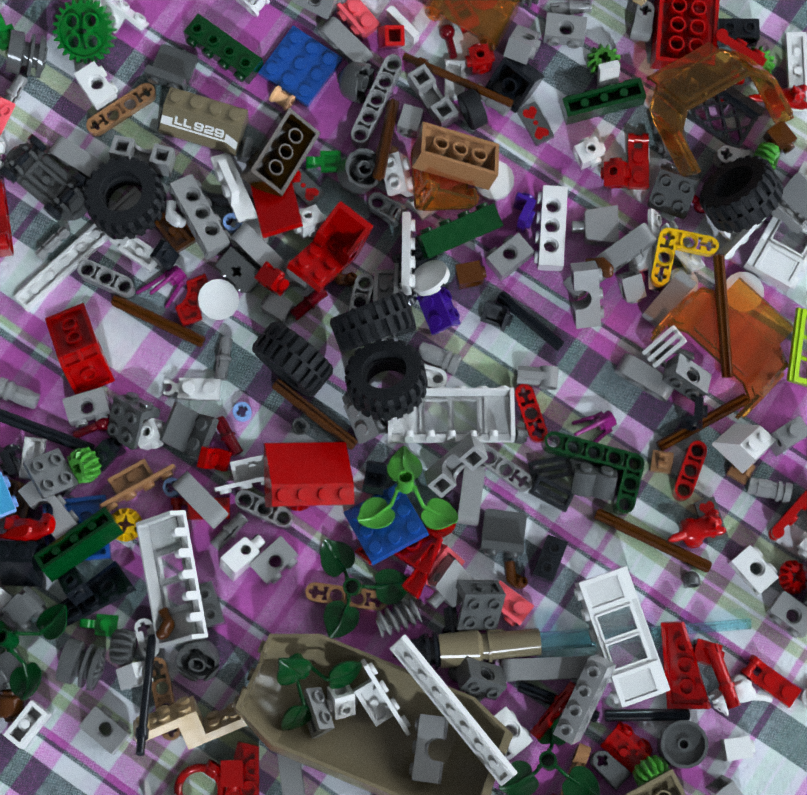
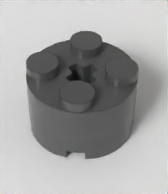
(356, 172)
(22, 610)

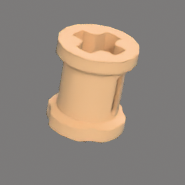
(282, 98)

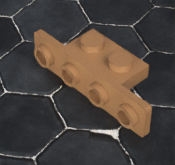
(132, 480)

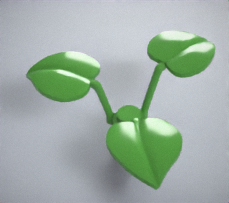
(404, 469)

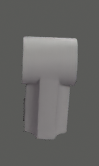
(544, 376)

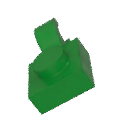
(5, 33)
(327, 161)
(103, 625)

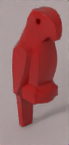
(27, 528)

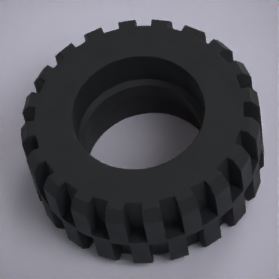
(114, 176)
(741, 194)
(372, 321)
(292, 359)
(389, 401)

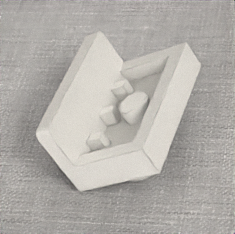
(397, 175)

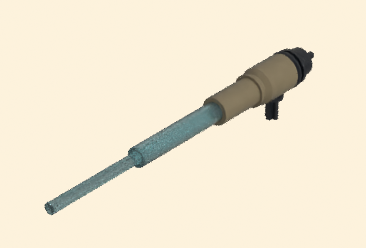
(454, 646)

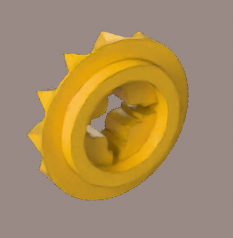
(132, 517)

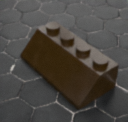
(280, 153)

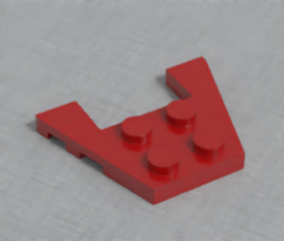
(419, 557)

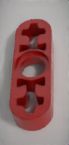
(530, 397)

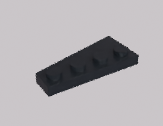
(107, 588)

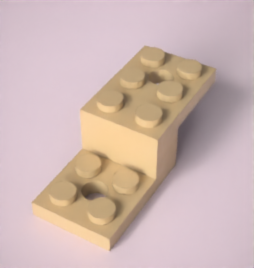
(192, 725)

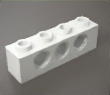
(557, 197)

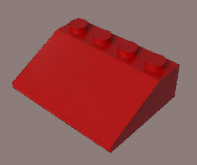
(681, 28)
(307, 474)

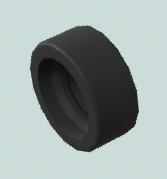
(472, 109)

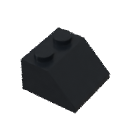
(515, 81)
(18, 564)

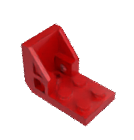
(332, 248)
(79, 349)

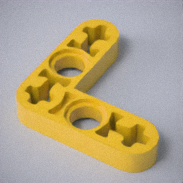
(677, 244)

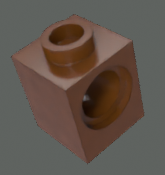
(781, 136)
(470, 274)

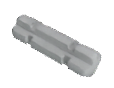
(52, 243)

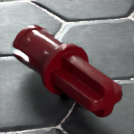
(308, 302)
(228, 436)

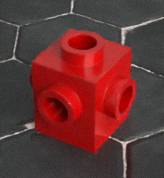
(479, 58)
(617, 180)

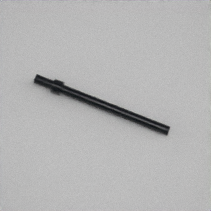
(142, 731)

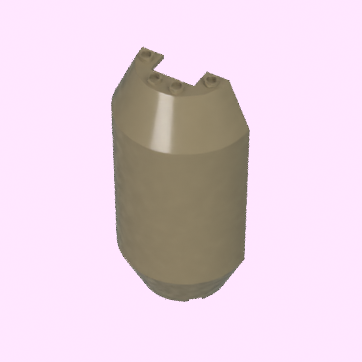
(357, 749)

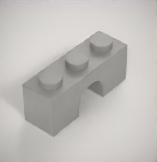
(425, 88)
(159, 158)
(280, 307)
(588, 310)
(443, 474)
(64, 519)
(429, 729)

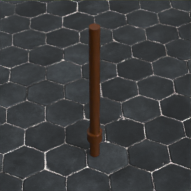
(457, 79)

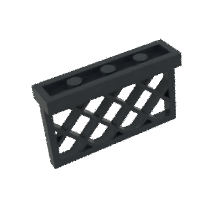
(738, 102)

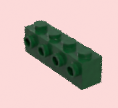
(223, 48)
(603, 101)
(459, 231)
(78, 544)

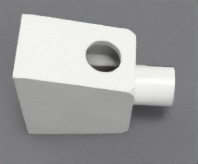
(234, 562)

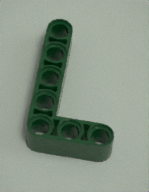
(603, 452)

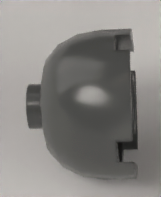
(355, 81)
(198, 660)

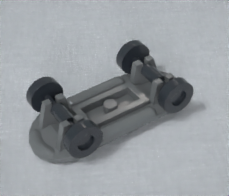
(46, 180)

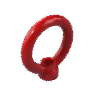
(211, 769)

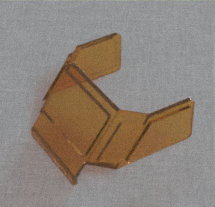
(697, 79)
(754, 334)

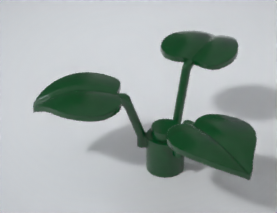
(341, 617)
(297, 668)
(27, 678)
(579, 782)

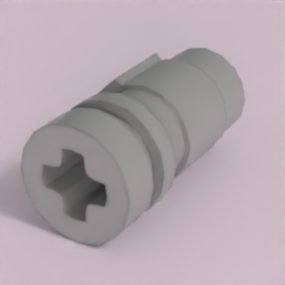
(439, 357)
(18, 394)
(770, 489)

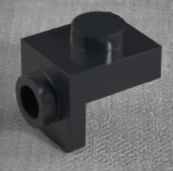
(164, 255)
(496, 315)
(695, 422)
(108, 451)
(8, 465)
(375, 478)

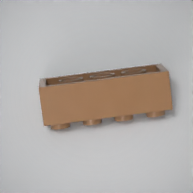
(456, 156)

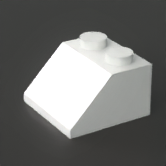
(744, 444)

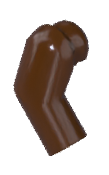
(604, 264)
(346, 279)
(513, 577)
(167, 625)

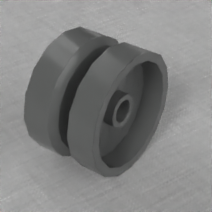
(669, 744)

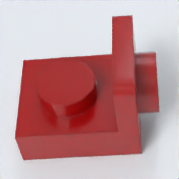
(214, 458)

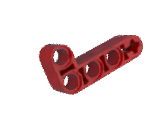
(6, 242)

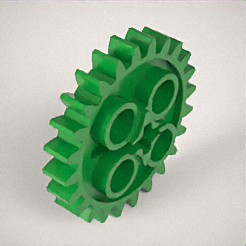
(101, 30)

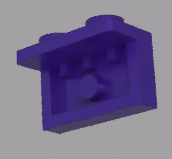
(526, 204)
(439, 311)

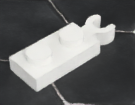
(136, 251)
(690, 261)
(195, 389)

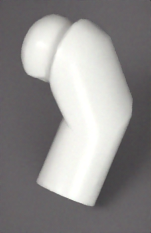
(172, 216)

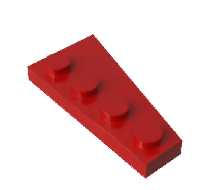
(681, 669)
(251, 758)

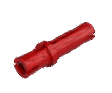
(725, 683)
(552, 712)

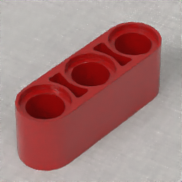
(696, 463)

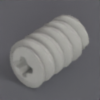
(397, 617)

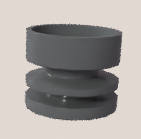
(26, 54)
(85, 665)

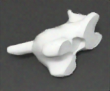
(744, 692)

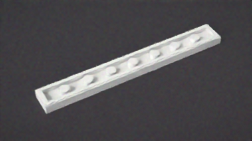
(69, 259)
(453, 710)

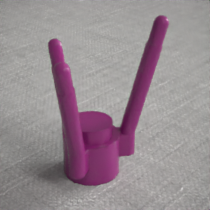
(173, 277)
(603, 421)

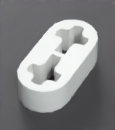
(142, 640)

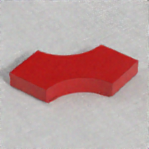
(188, 310)

